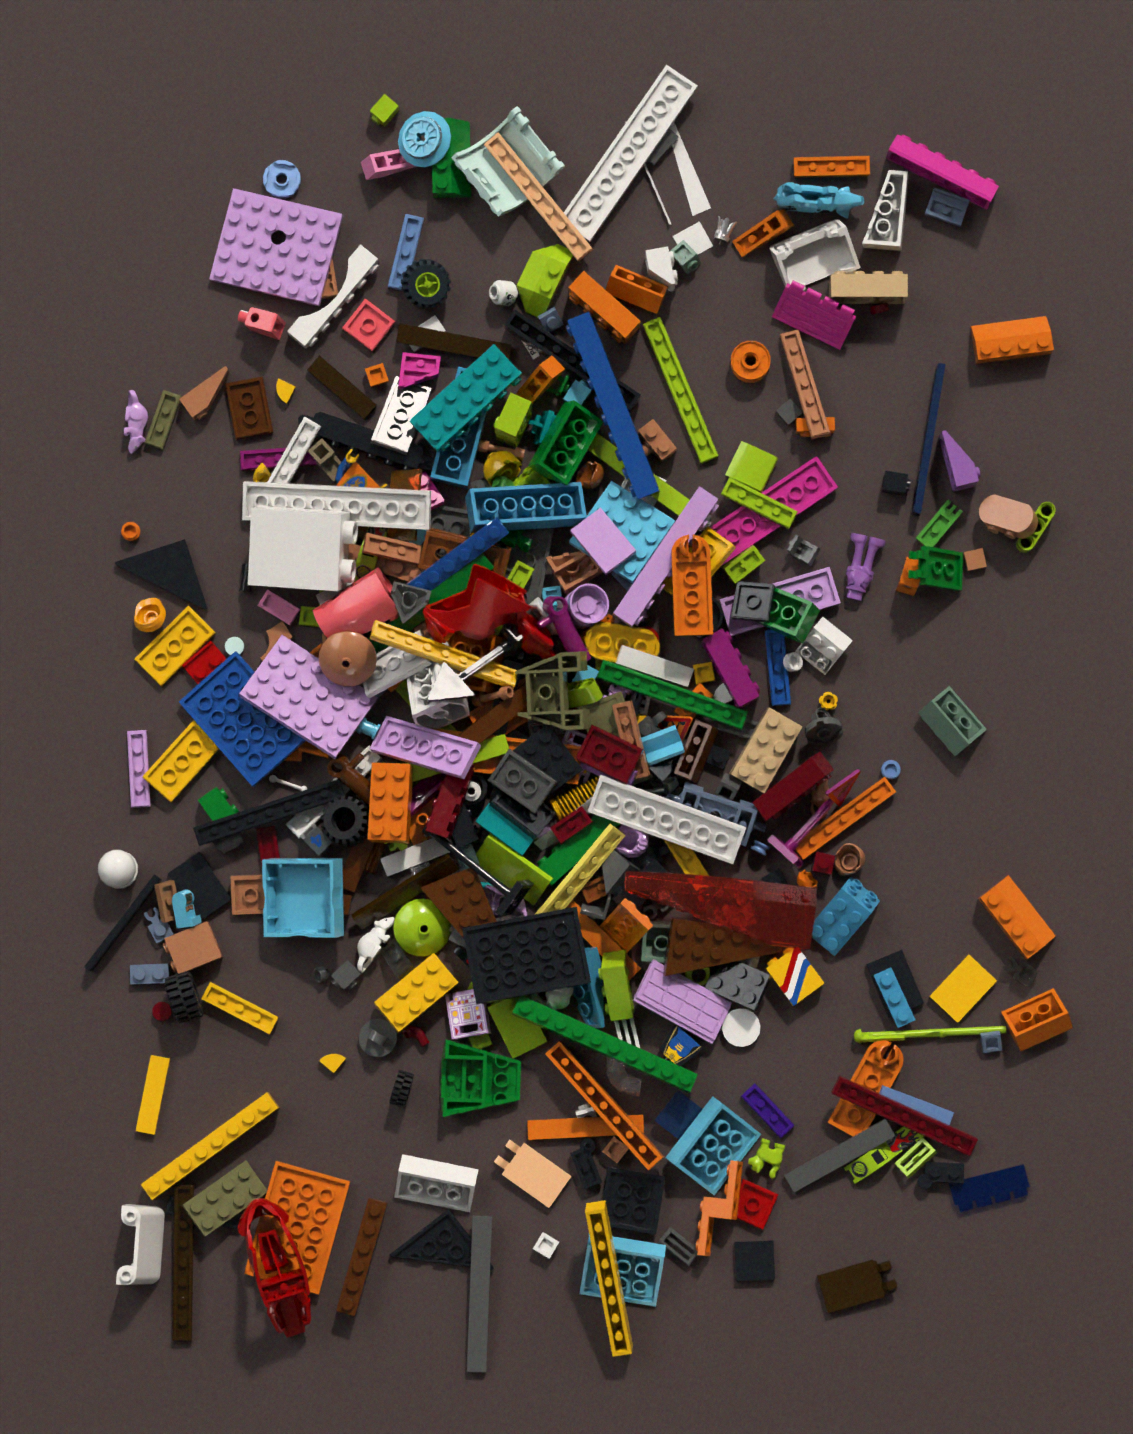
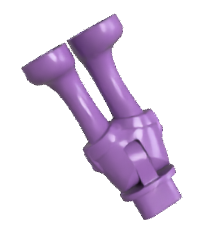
(857, 575)

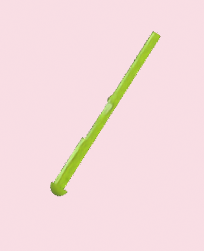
(861, 1037)

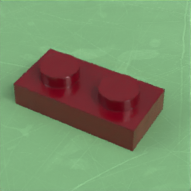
(571, 824)

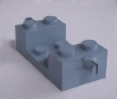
(740, 813)

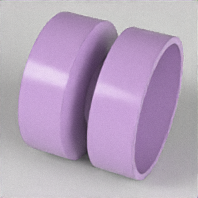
(587, 605)

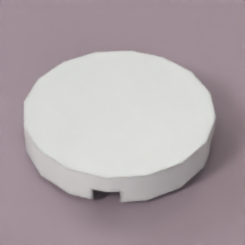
(741, 1027)

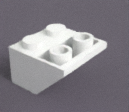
(659, 266)
(824, 645)

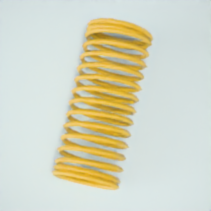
(553, 802)

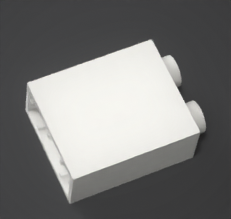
(301, 548)

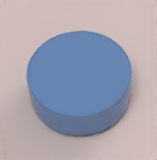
(890, 769)

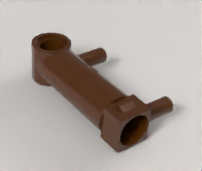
(351, 776)

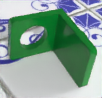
(563, 387)

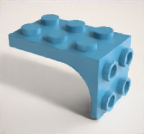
(843, 915)

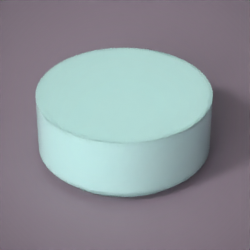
(234, 644)

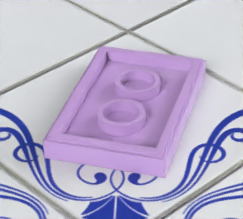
(603, 541)

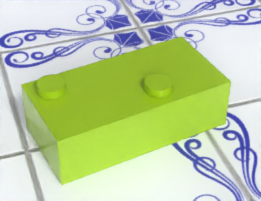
(513, 420)

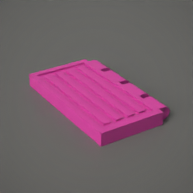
(814, 316)

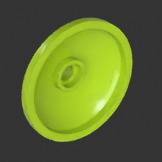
(408, 928)

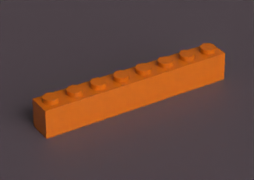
(604, 1105)

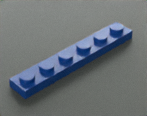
(460, 556)

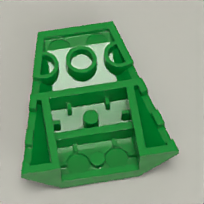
(476, 1079)

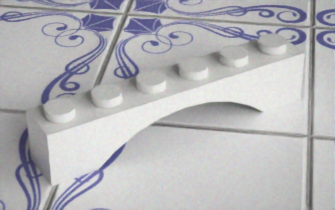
(307, 327)

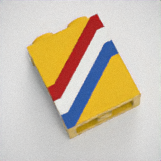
(794, 975)

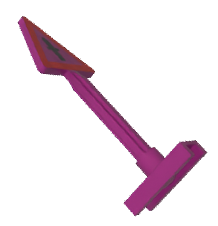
(836, 795)

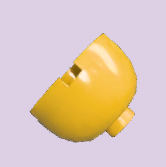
(500, 464)

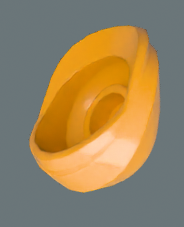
(149, 615)

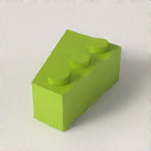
(616, 986)

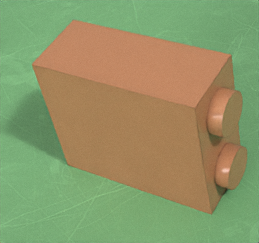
(192, 948)

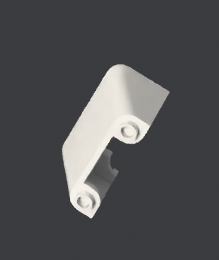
(815, 254)
(148, 1244)

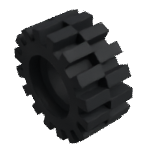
(401, 1088)

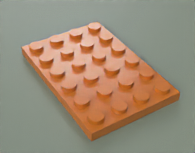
(314, 1213)

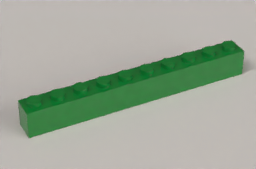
(604, 1044)

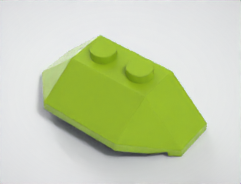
(542, 278)

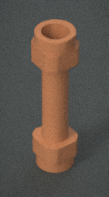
(485, 446)
(504, 693)

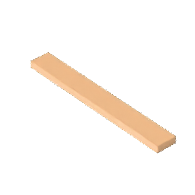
(538, 196)

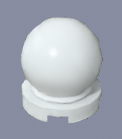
(118, 869)

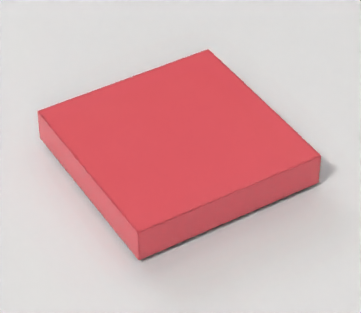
(368, 325)

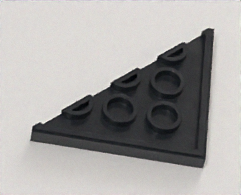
(169, 569)
(439, 1242)

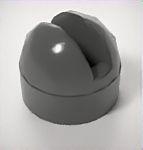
(321, 974)

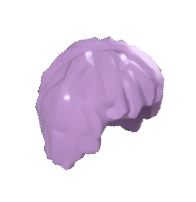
(633, 843)

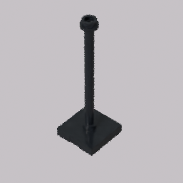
(512, 896)

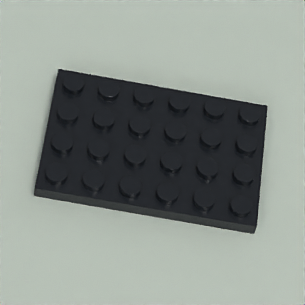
(526, 955)

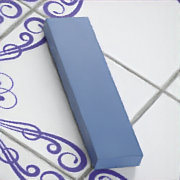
(406, 249)
(927, 1108)

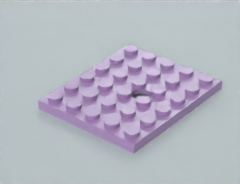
(287, 270)

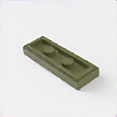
(163, 419)

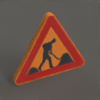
(681, 722)

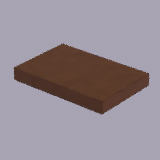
(249, 408)

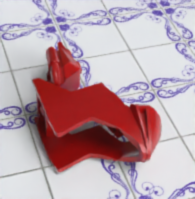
(482, 607)
(284, 1293)

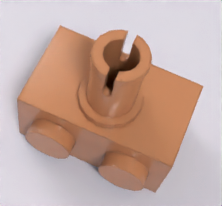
(656, 441)

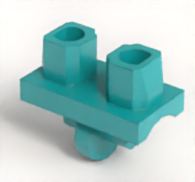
(541, 425)

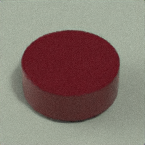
(879, 308)
(162, 1011)

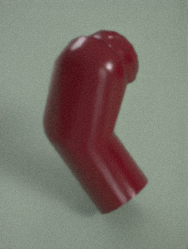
(416, 1033)

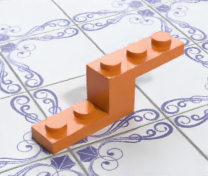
(719, 1208)

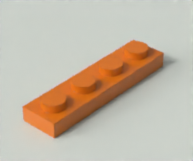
(831, 166)

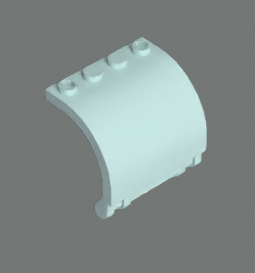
(489, 176)

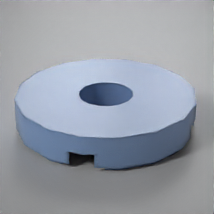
(277, 168)

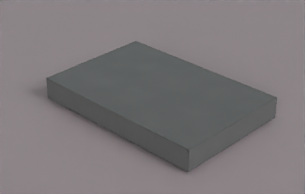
(522, 781)

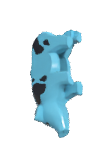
(816, 199)

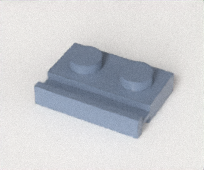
(947, 207)

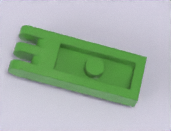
(938, 525)

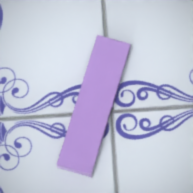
(138, 767)

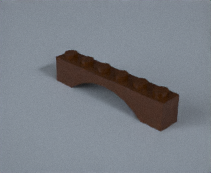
(361, 1256)

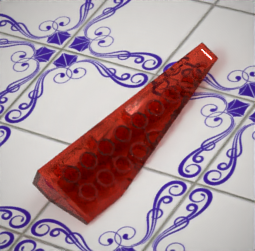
(763, 910)

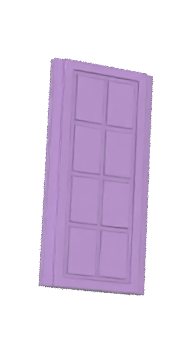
(682, 1002)

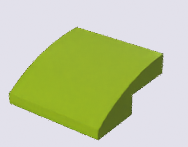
(751, 466)

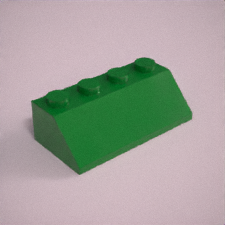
(446, 177)
(565, 443)

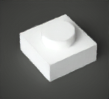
(546, 1245)

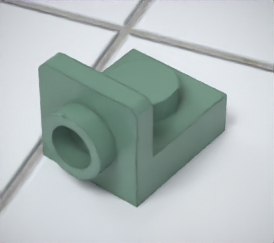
(686, 257)

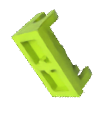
(743, 564)

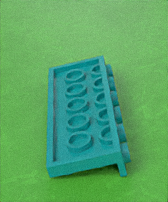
(466, 398)

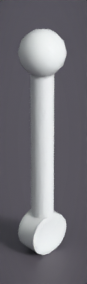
(273, 779)

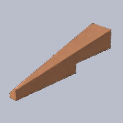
(573, 570)

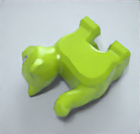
(768, 1155)

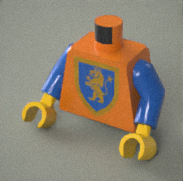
(352, 475)

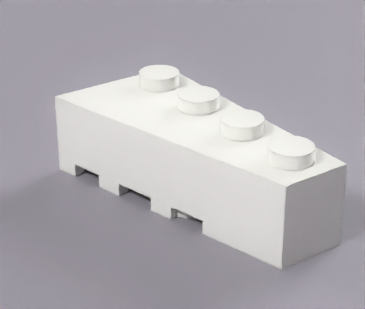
(887, 222)

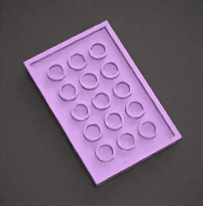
(304, 700)

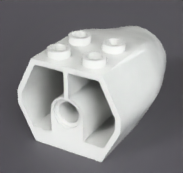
(436, 713)

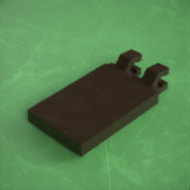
(854, 1284)

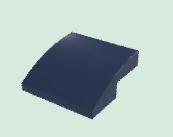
(678, 1114)

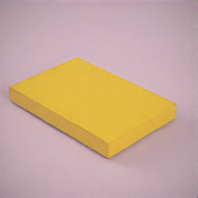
(963, 988)

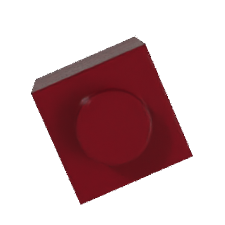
(823, 863)

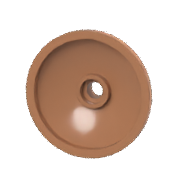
(347, 647)

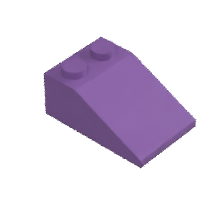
(959, 465)

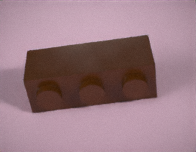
(696, 751)

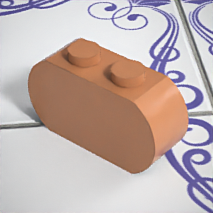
(1008, 517)

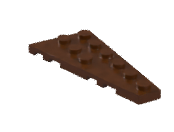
(461, 900)
(704, 944)

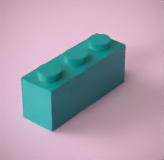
(504, 829)

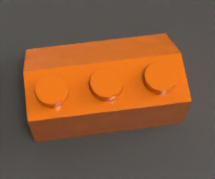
(1037, 1019)

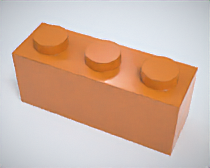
(636, 289)

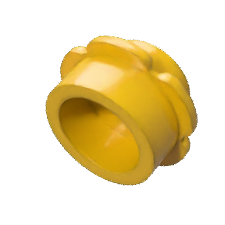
(828, 696)

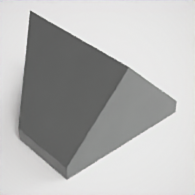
(409, 599)
(614, 871)

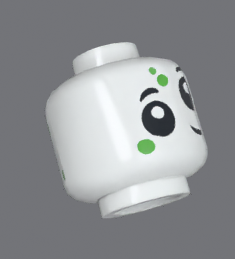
(503, 292)

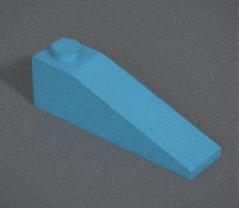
(590, 995)

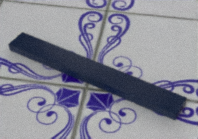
(928, 440)

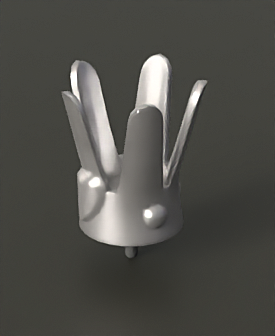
(722, 233)

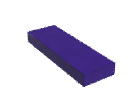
(767, 1110)

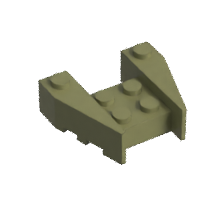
(549, 691)

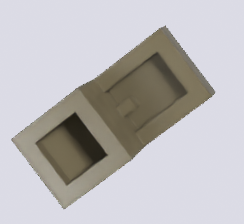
(325, 458)

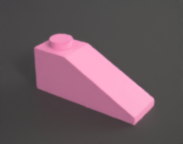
(384, 164)

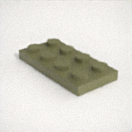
(224, 1198)

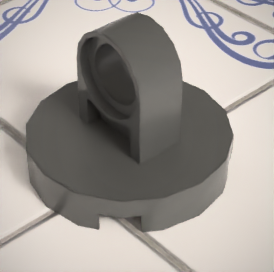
(823, 729)
(377, 1037)

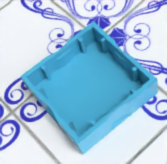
(303, 897)

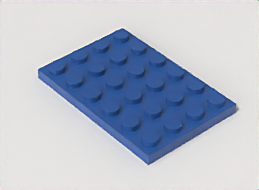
(239, 729)

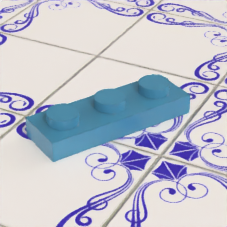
(894, 997)

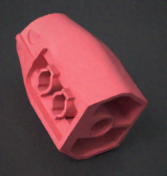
(358, 606)

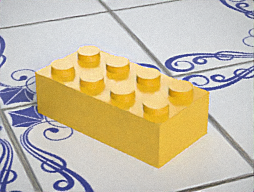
(415, 993)

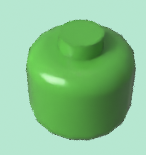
(502, 481)

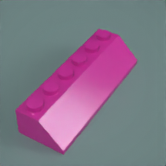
(942, 171)

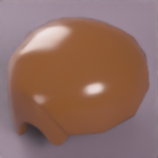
(590, 475)

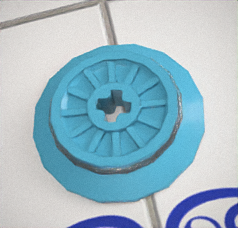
(436, 136)

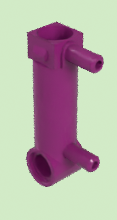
(563, 624)

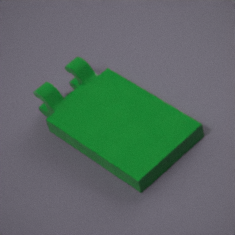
(938, 568)

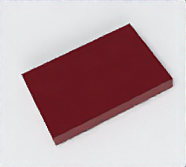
(609, 754)

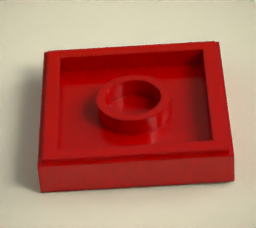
(755, 1204)

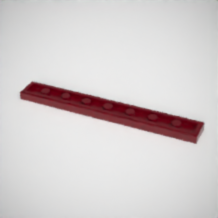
(904, 1115)

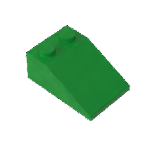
(791, 616)

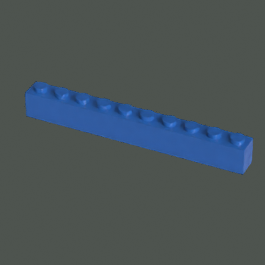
(613, 406)

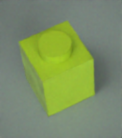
(384, 110)

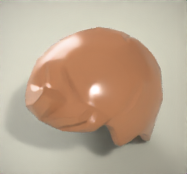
(849, 859)

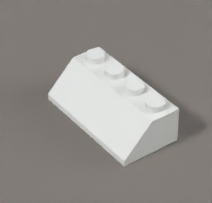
(436, 1183)

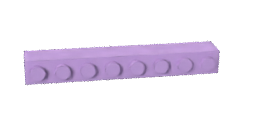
(660, 565)

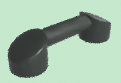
(669, 785)

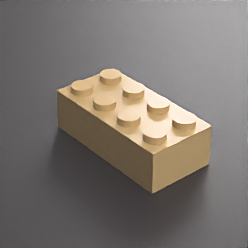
(868, 288)
(765, 750)

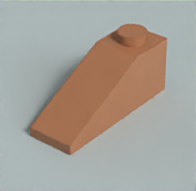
(201, 398)

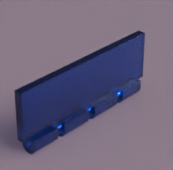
(985, 1186)

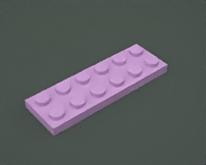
(812, 586)
(425, 747)

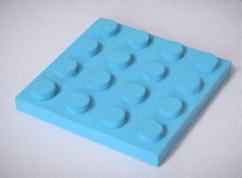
(637, 521)

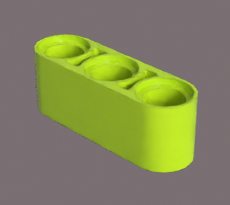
(1043, 521)
(583, 692)

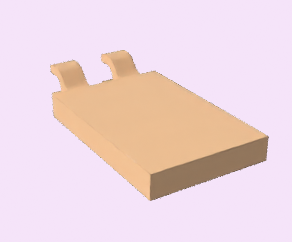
(534, 1173)

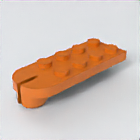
(691, 587)
(872, 1073)

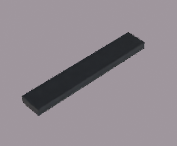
(122, 923)

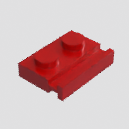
(204, 662)

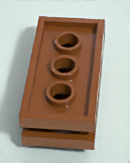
(437, 539)

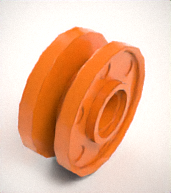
(753, 350)

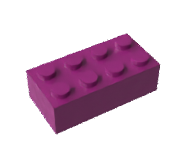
(730, 669)

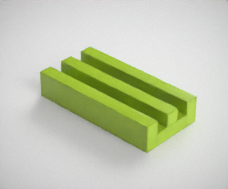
(920, 1163)

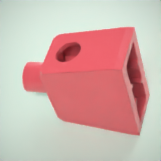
(263, 322)

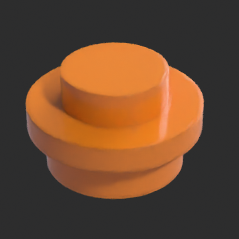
(130, 531)

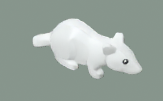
(369, 944)

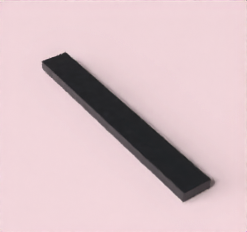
(268, 812)

